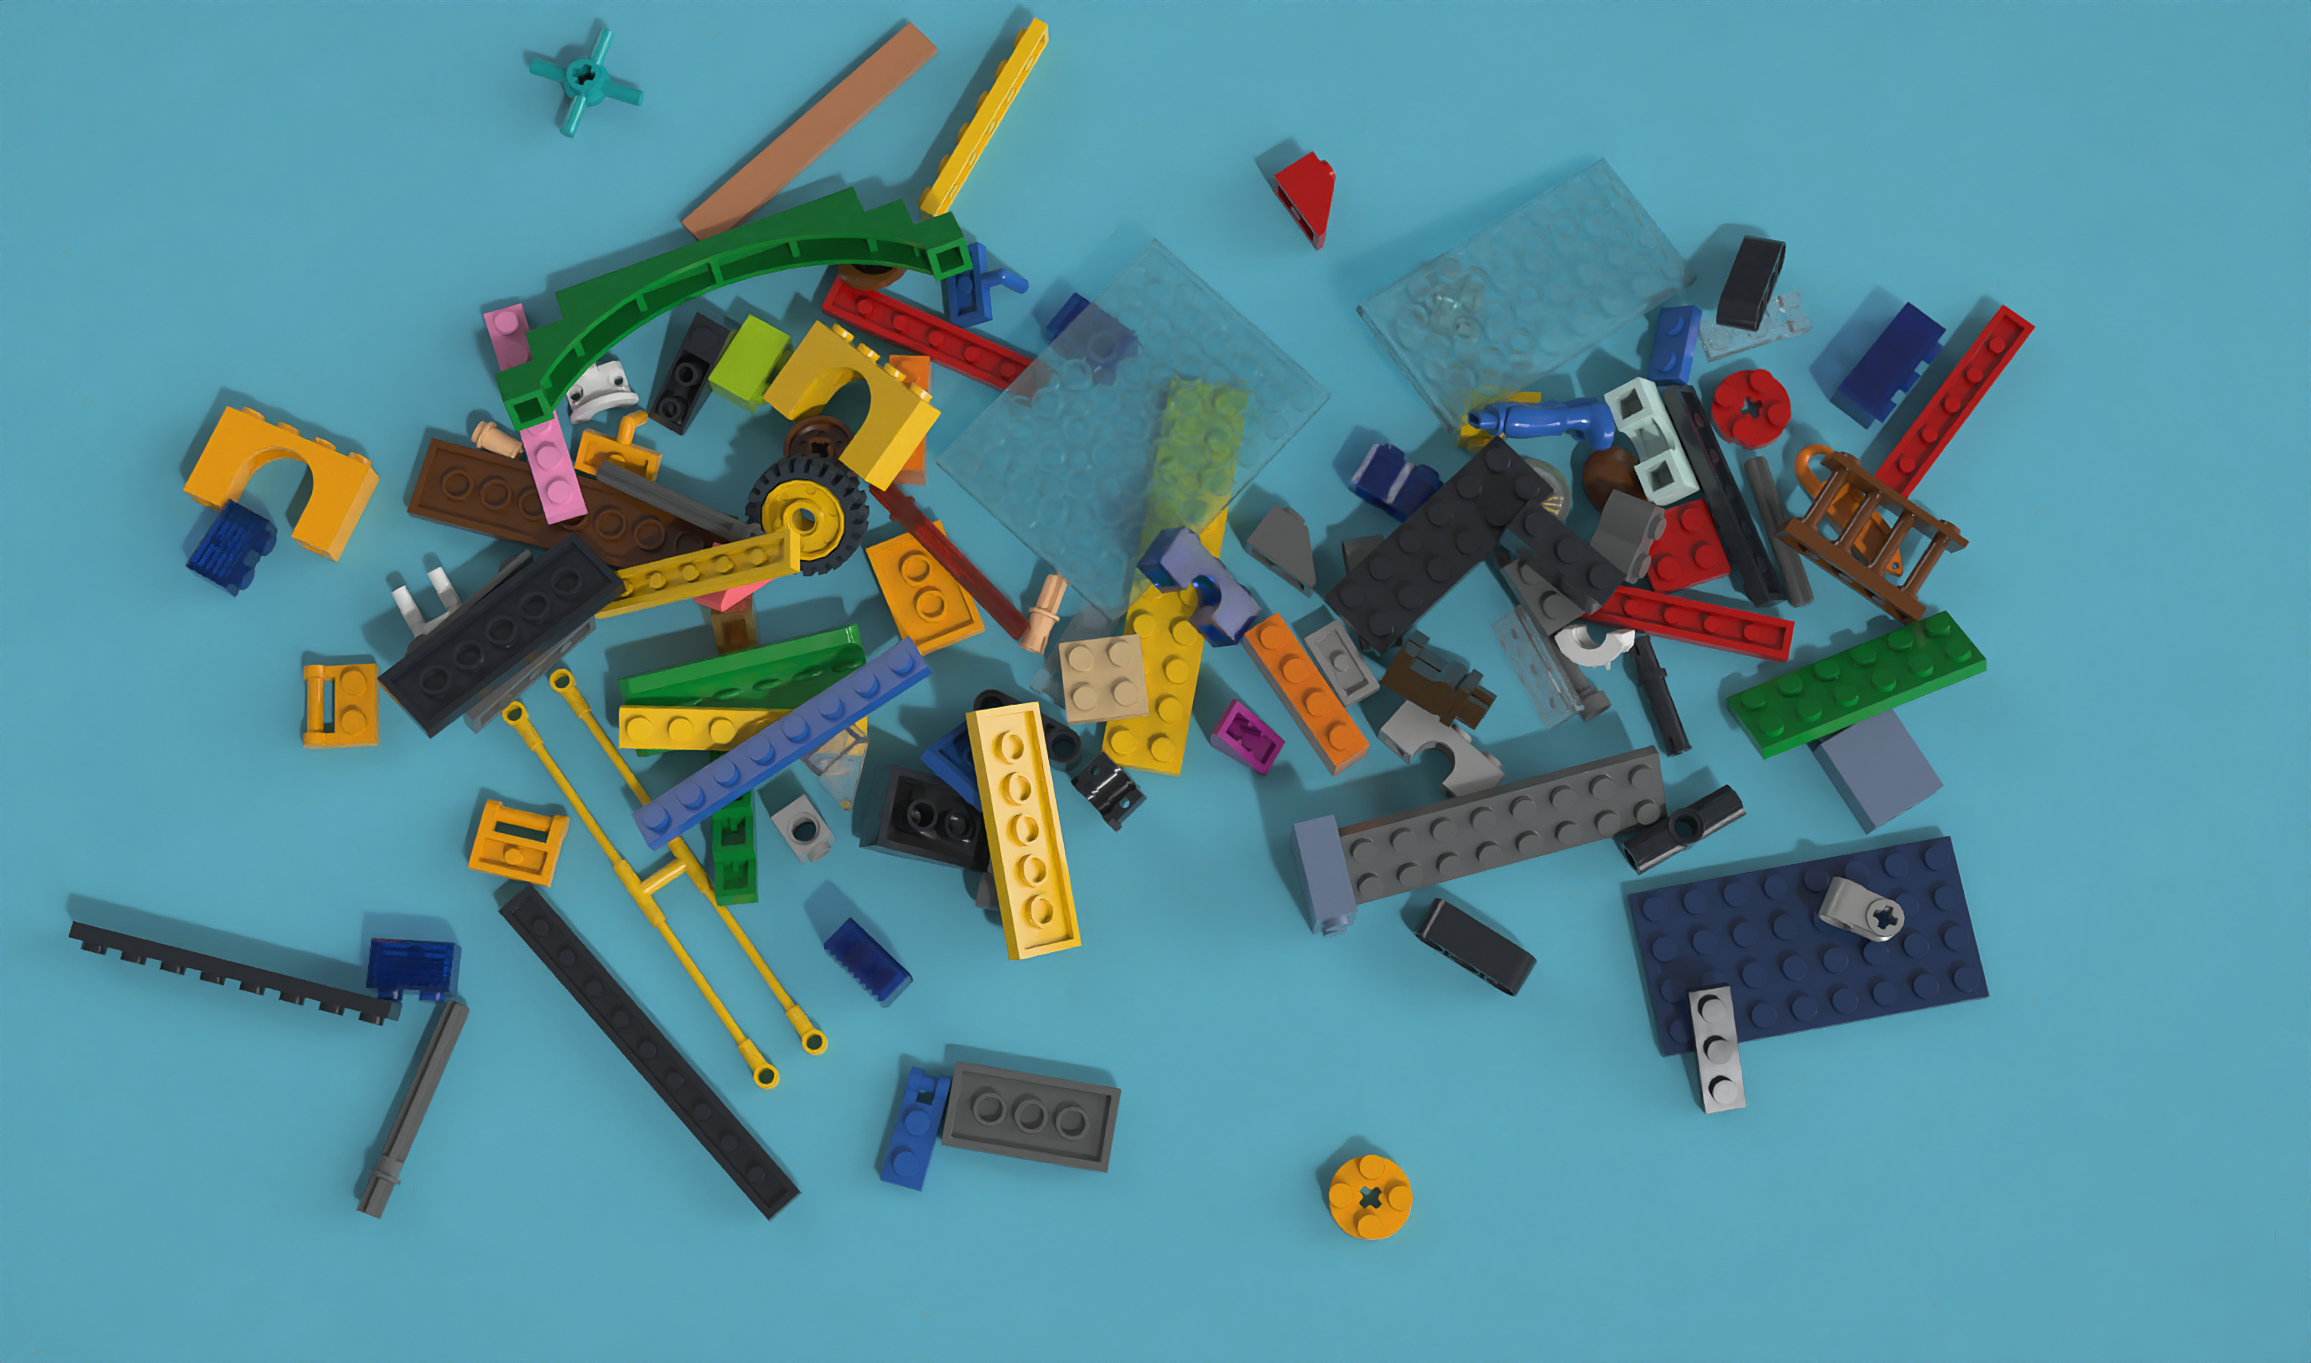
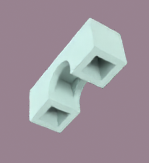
(1644, 419)

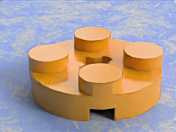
(1372, 1173)

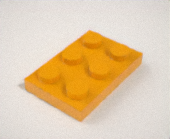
(923, 594)

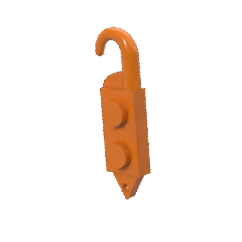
(1843, 509)

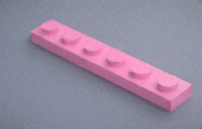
(545, 441)

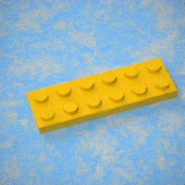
(1023, 830)

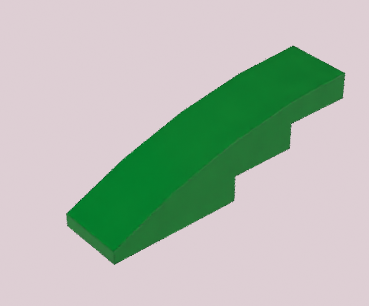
(735, 849)

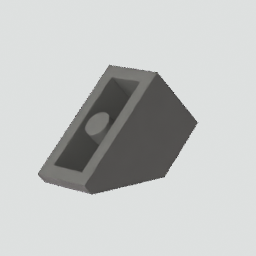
(1284, 547)

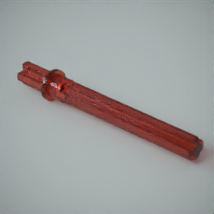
(954, 562)

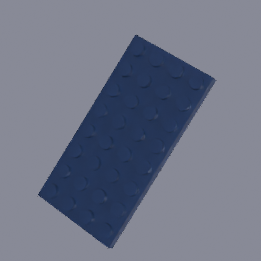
(1791, 966)

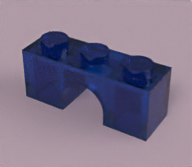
(1223, 605)

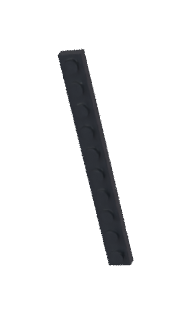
(650, 1052)

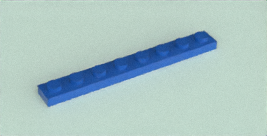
(781, 743)

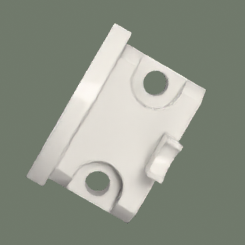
(599, 392)
(1580, 649)

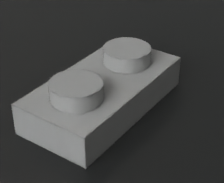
(1341, 664)

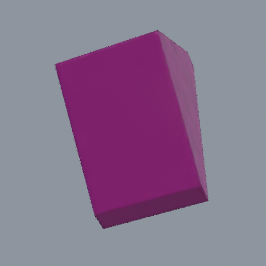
(1246, 738)

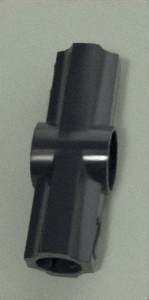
(1703, 816)

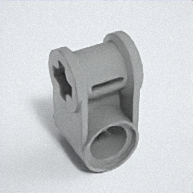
(1855, 909)

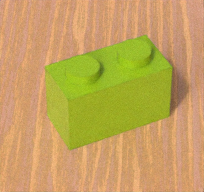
(751, 364)

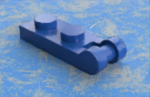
(916, 1130)

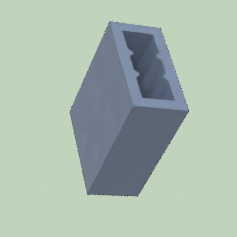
(1877, 769)
(1323, 875)

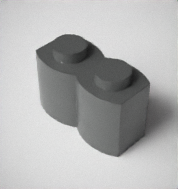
(1627, 533)

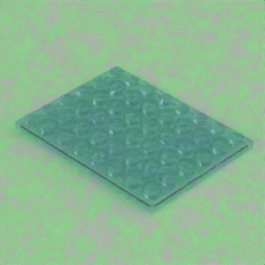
(1133, 427)

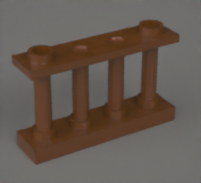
(1836, 556)

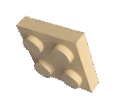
(1103, 679)

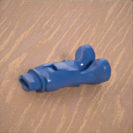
(1583, 417)

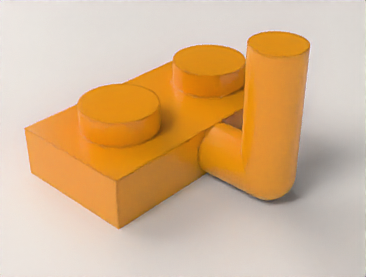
(620, 450)

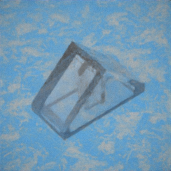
(839, 764)

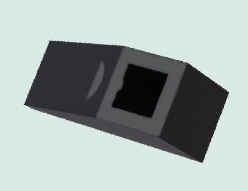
(687, 381)

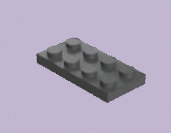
(1031, 1117)

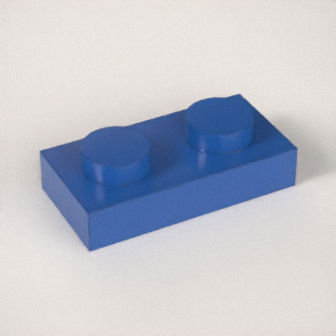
(1674, 345)

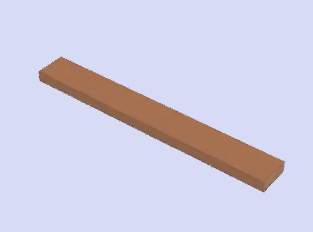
(812, 134)

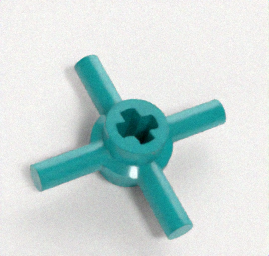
(591, 92)

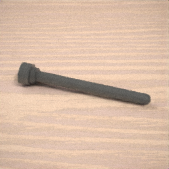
(1594, 701)

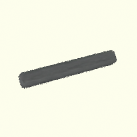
(1772, 516)

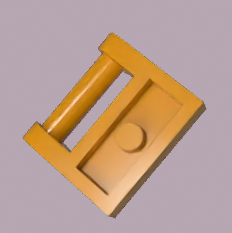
(354, 706)
(513, 855)

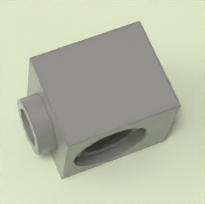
(795, 815)

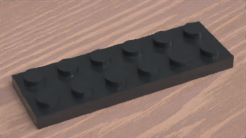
(1436, 546)
(501, 634)

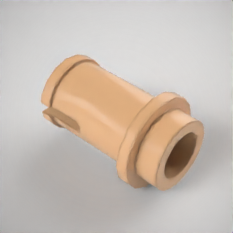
(496, 441)

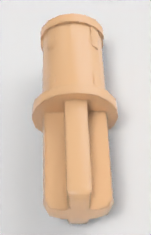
(1044, 615)

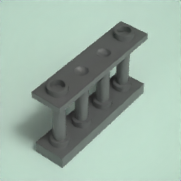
(502, 697)

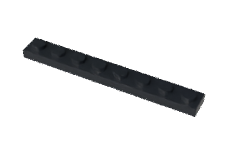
(217, 970)

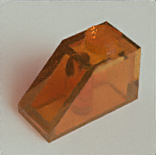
(736, 626)

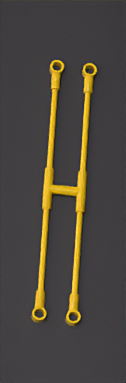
(642, 891)

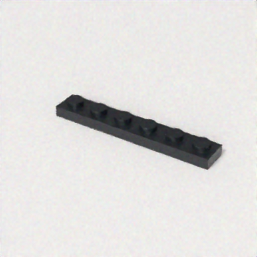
(1723, 494)

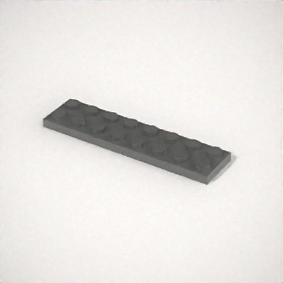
(1504, 824)

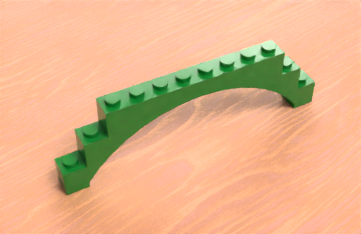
(618, 303)

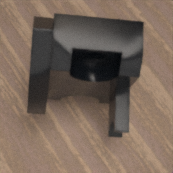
(1109, 790)

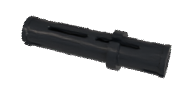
(1652, 680)

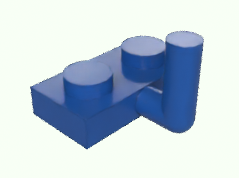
(970, 290)

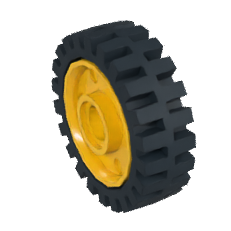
(825, 492)

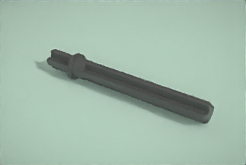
(676, 504)
(413, 1109)

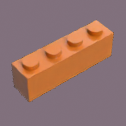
(1305, 694)

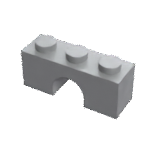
(1417, 730)

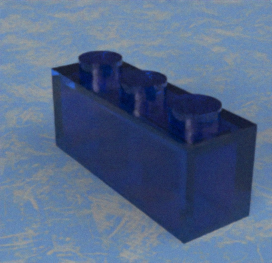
(1889, 367)

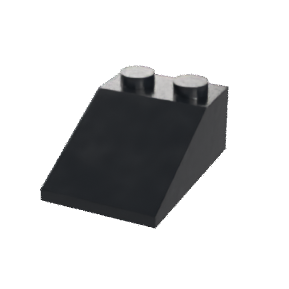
(923, 821)

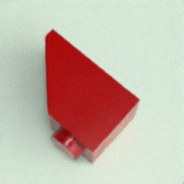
(1307, 195)

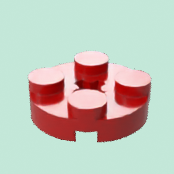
(1741, 429)

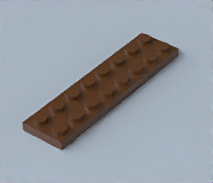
(502, 501)

